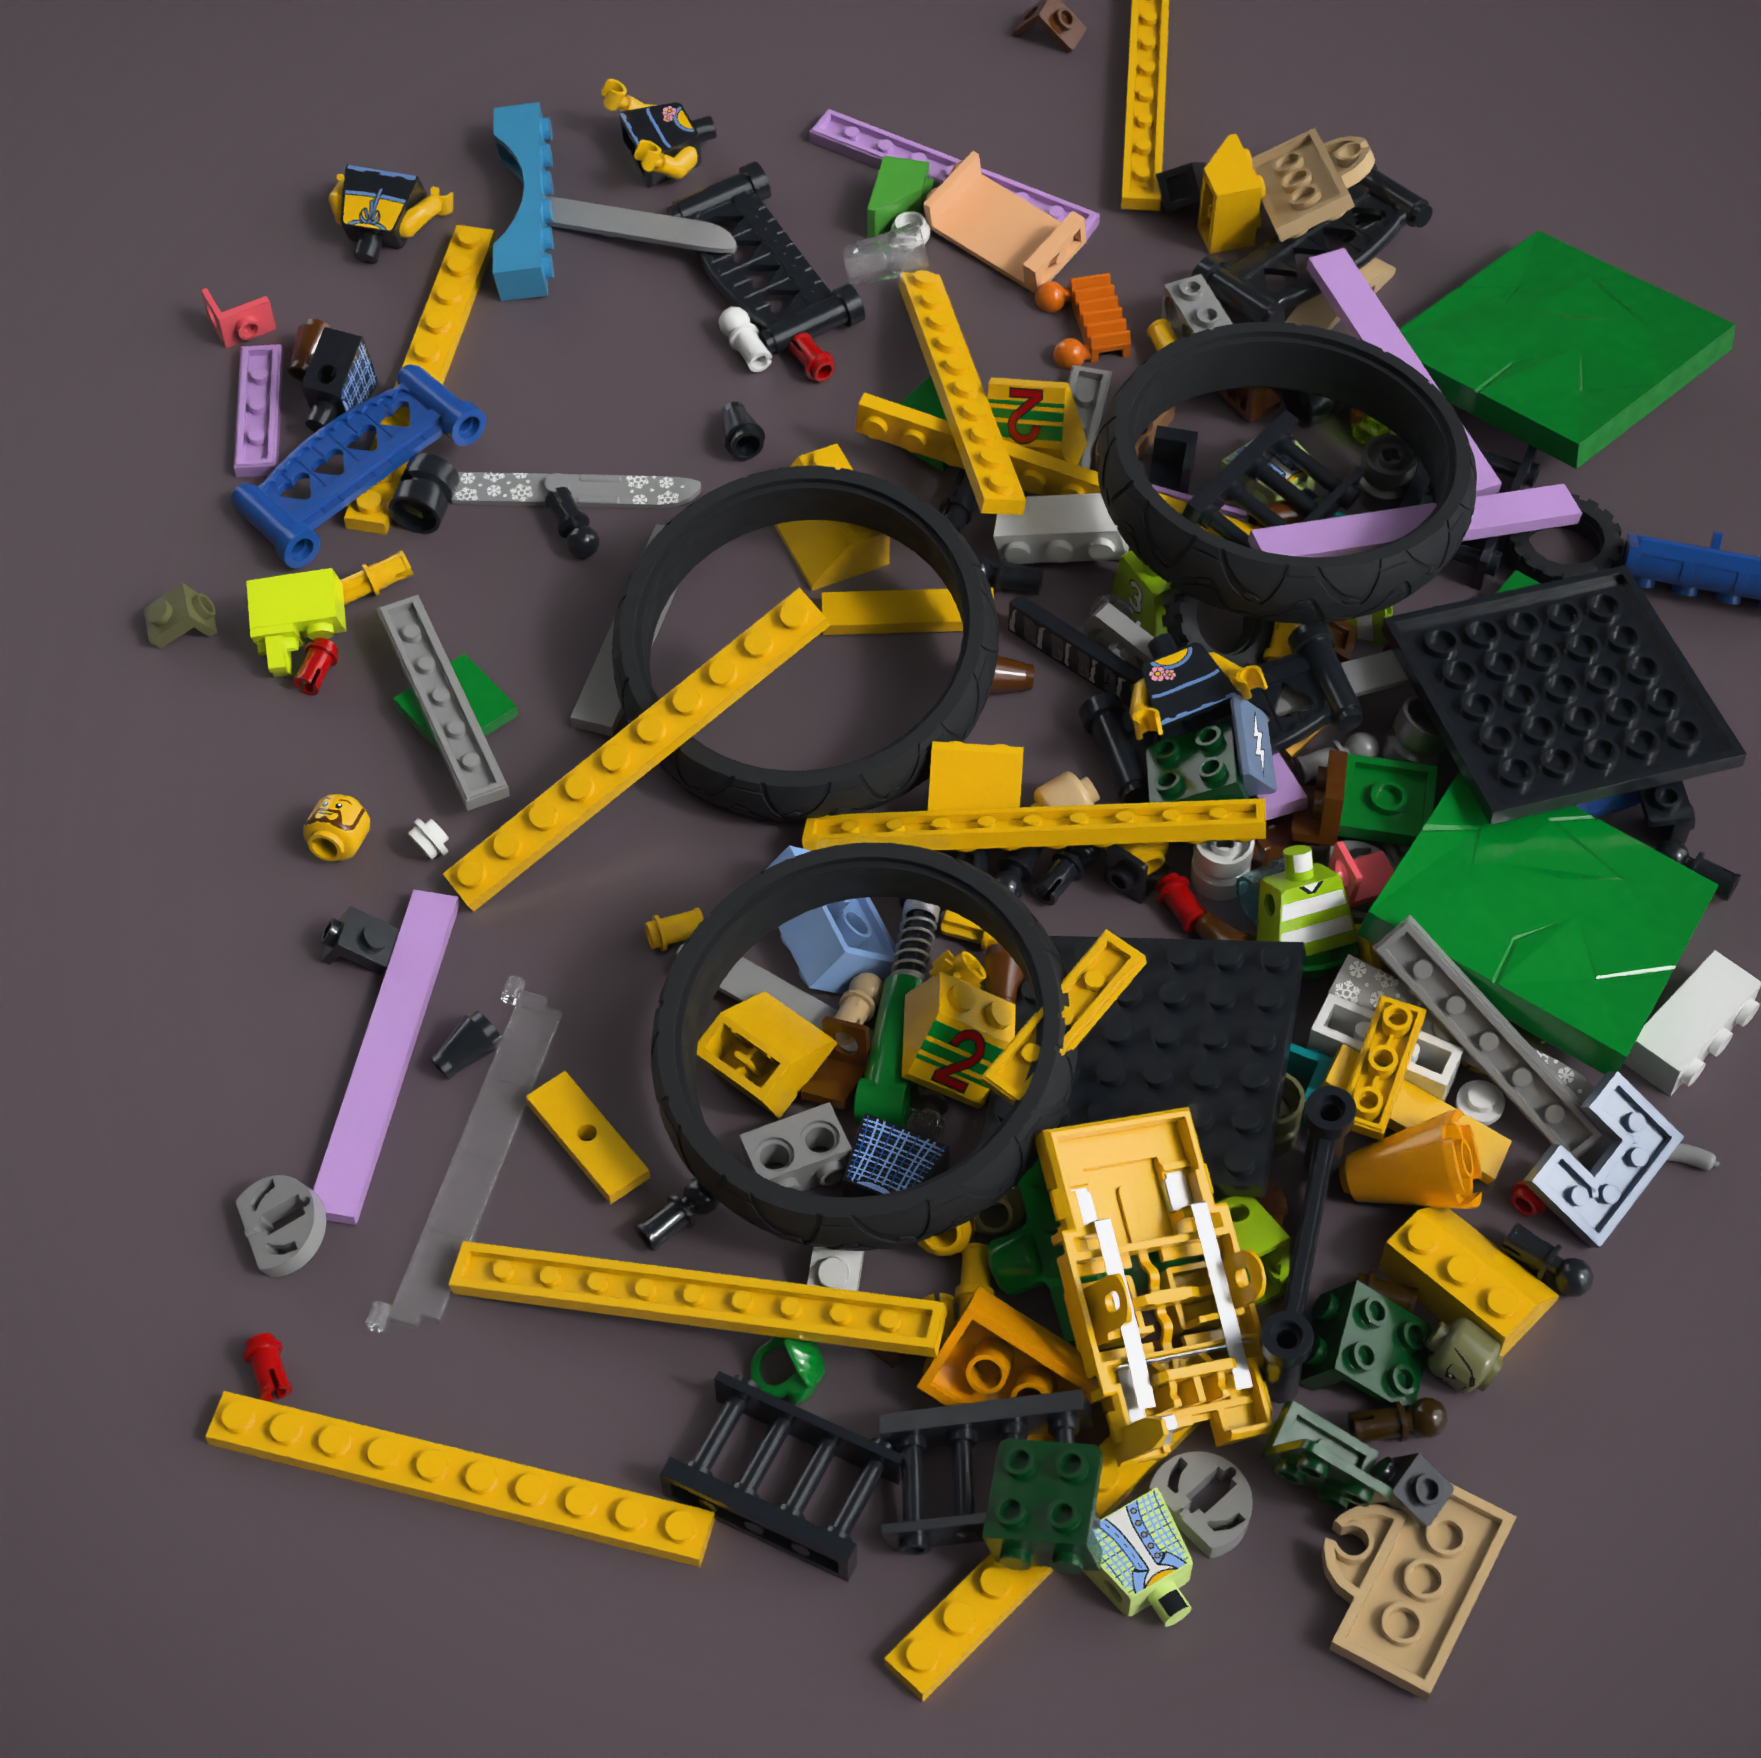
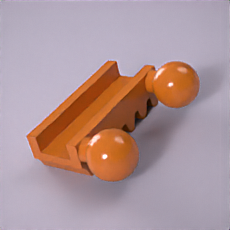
(1096, 314)

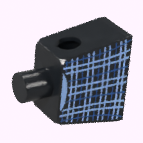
(337, 377)
(891, 1159)

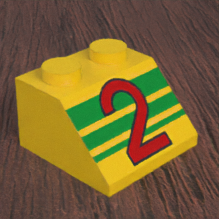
(1038, 416)
(954, 1037)

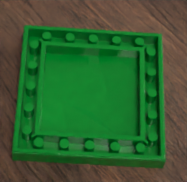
(1563, 347)
(1549, 919)

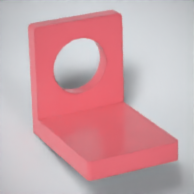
(240, 322)
(1362, 876)

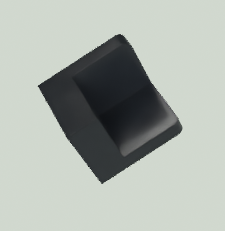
(1181, 185)
(1173, 458)

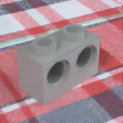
(1192, 306)
(791, 1144)

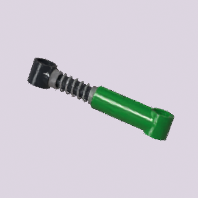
(883, 1088)

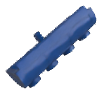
(1693, 567)

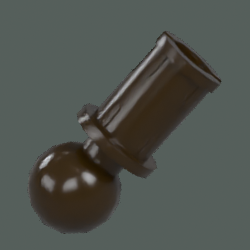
(1424, 1417)

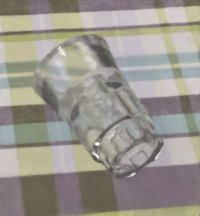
(886, 255)

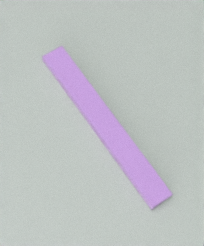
(871, 143)
(1369, 321)
(1364, 532)
(385, 1055)

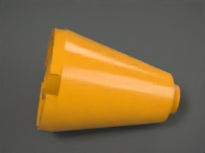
(1418, 1166)

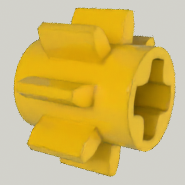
(962, 966)

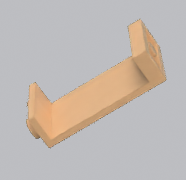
(1002, 226)

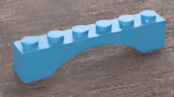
(521, 253)

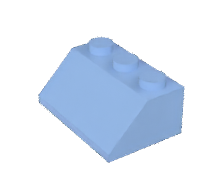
(837, 940)

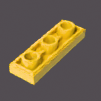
(1391, 1041)
(574, 1118)

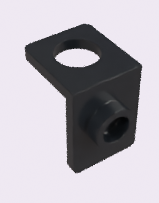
(1130, 874)

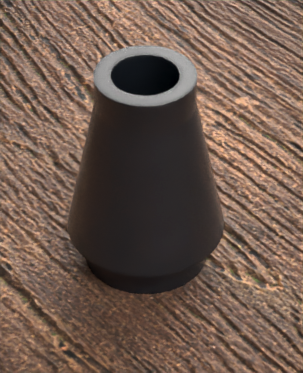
(741, 432)
(468, 1043)

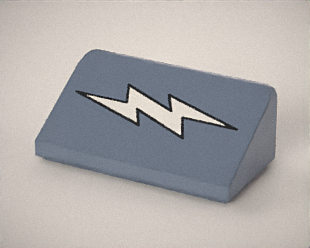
(1252, 747)

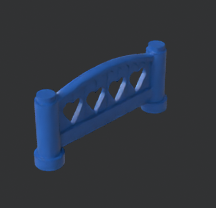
(291, 521)

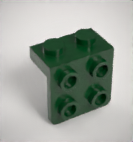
(1195, 767)
(1366, 1344)
(1324, 1458)
(1044, 1506)

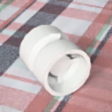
(1218, 866)

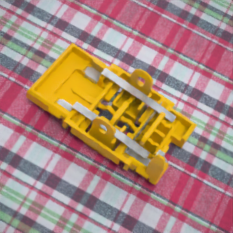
(1139, 1191)

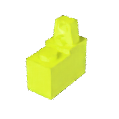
(291, 609)

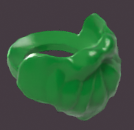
(807, 1361)

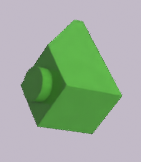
(898, 189)

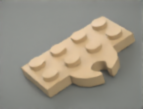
(1311, 180)
(1412, 1584)

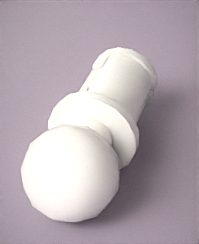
(744, 338)

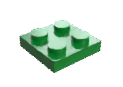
(1386, 799)

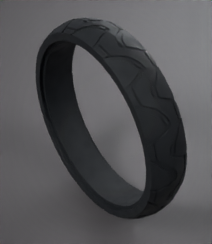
(1310, 362)
(792, 496)
(783, 894)

